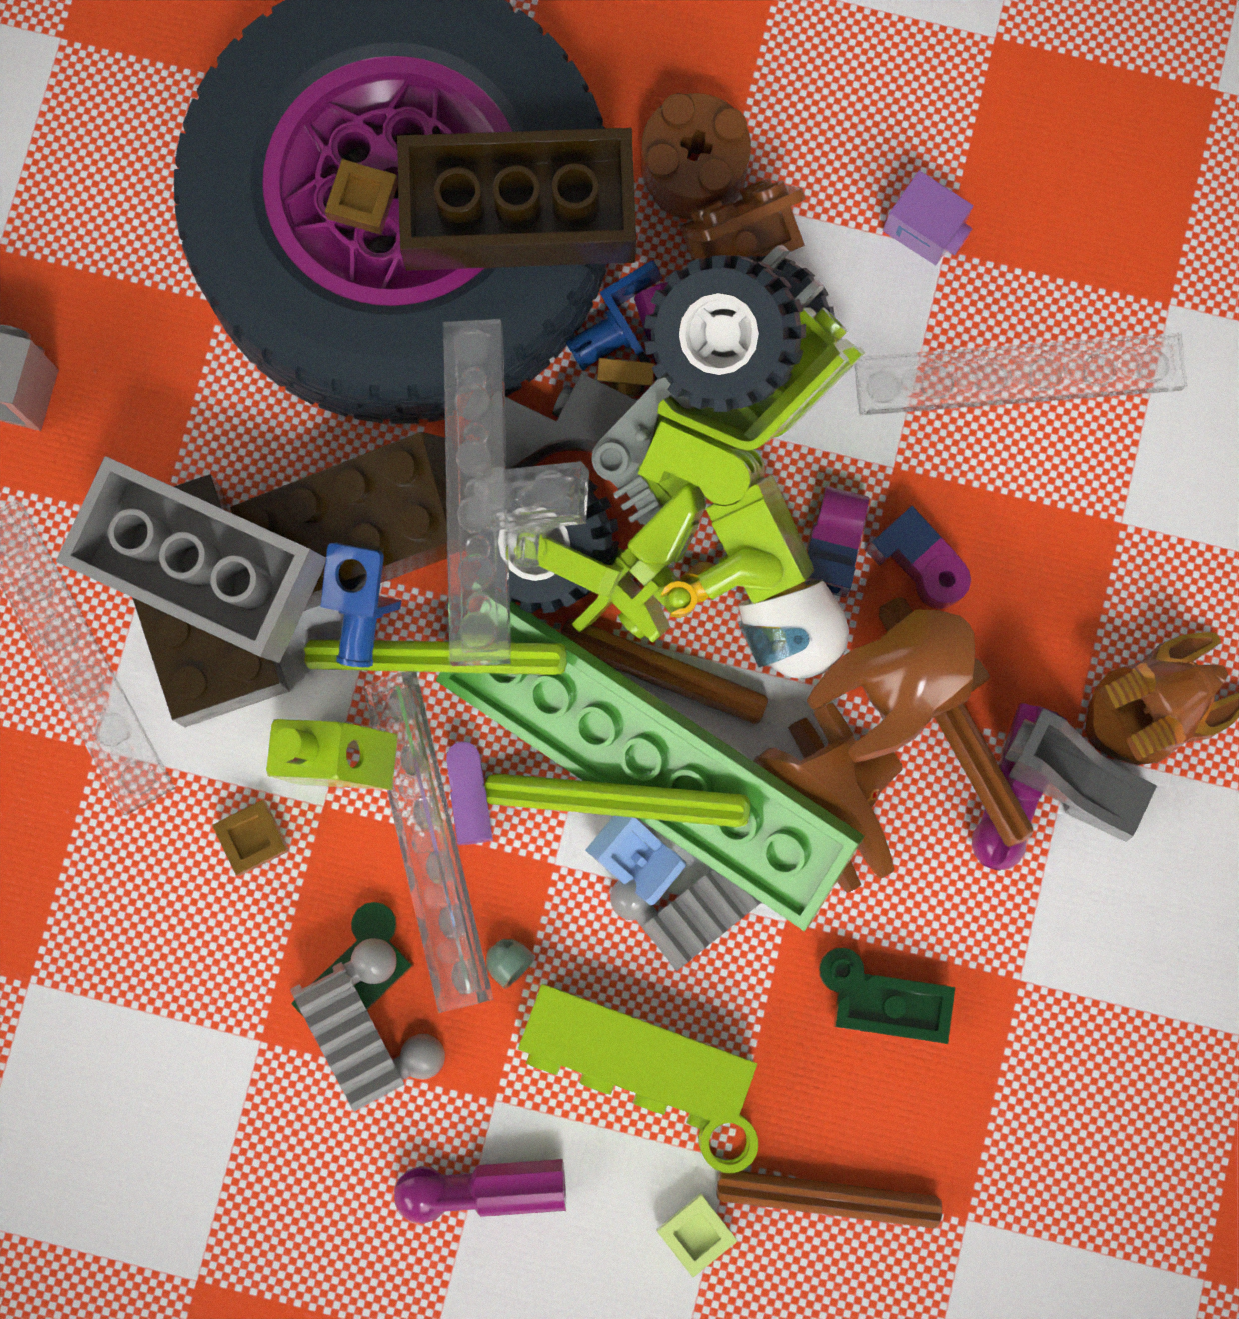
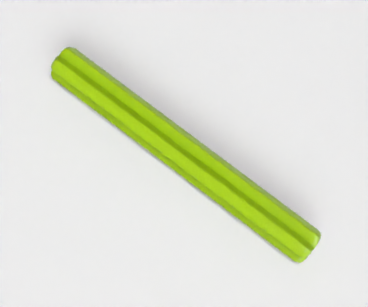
(434, 657)
(618, 800)

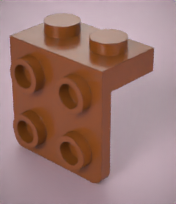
(748, 225)

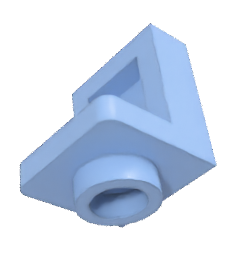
(635, 853)

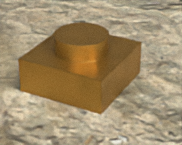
(361, 196)
(625, 375)
(250, 838)

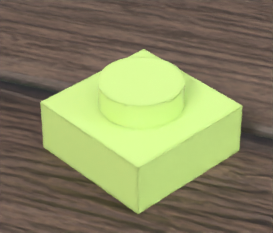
(696, 1235)

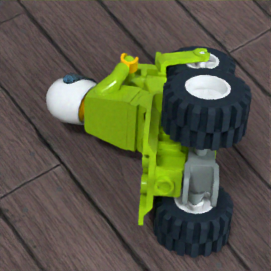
(738, 362)

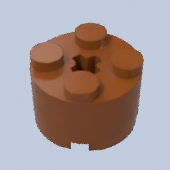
(702, 127)

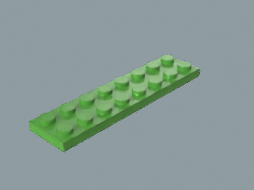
(622, 734)

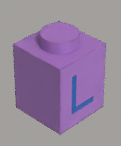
(929, 219)

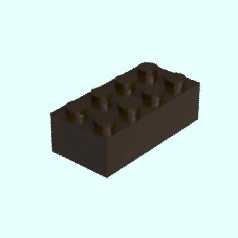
(516, 199)
(375, 501)
(199, 670)

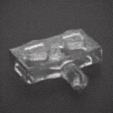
(542, 500)

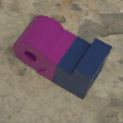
(837, 538)
(925, 557)

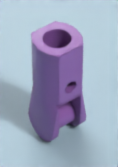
(468, 794)

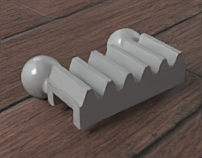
(690, 920)
(349, 1035)

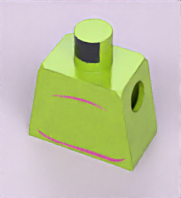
(316, 754)

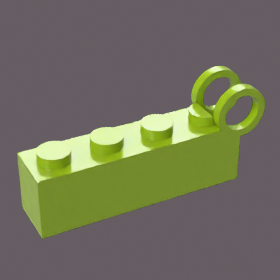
(644, 1060)

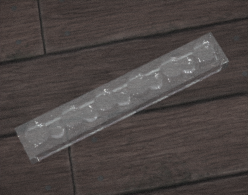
(1020, 373)
(476, 493)
(77, 665)
(429, 846)

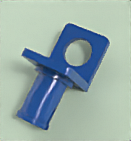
(613, 330)
(358, 608)

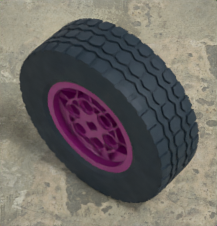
(263, 162)

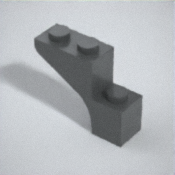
(583, 419)
(1069, 769)

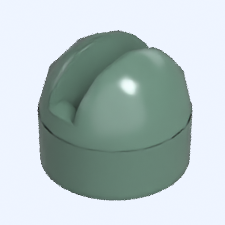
(508, 961)

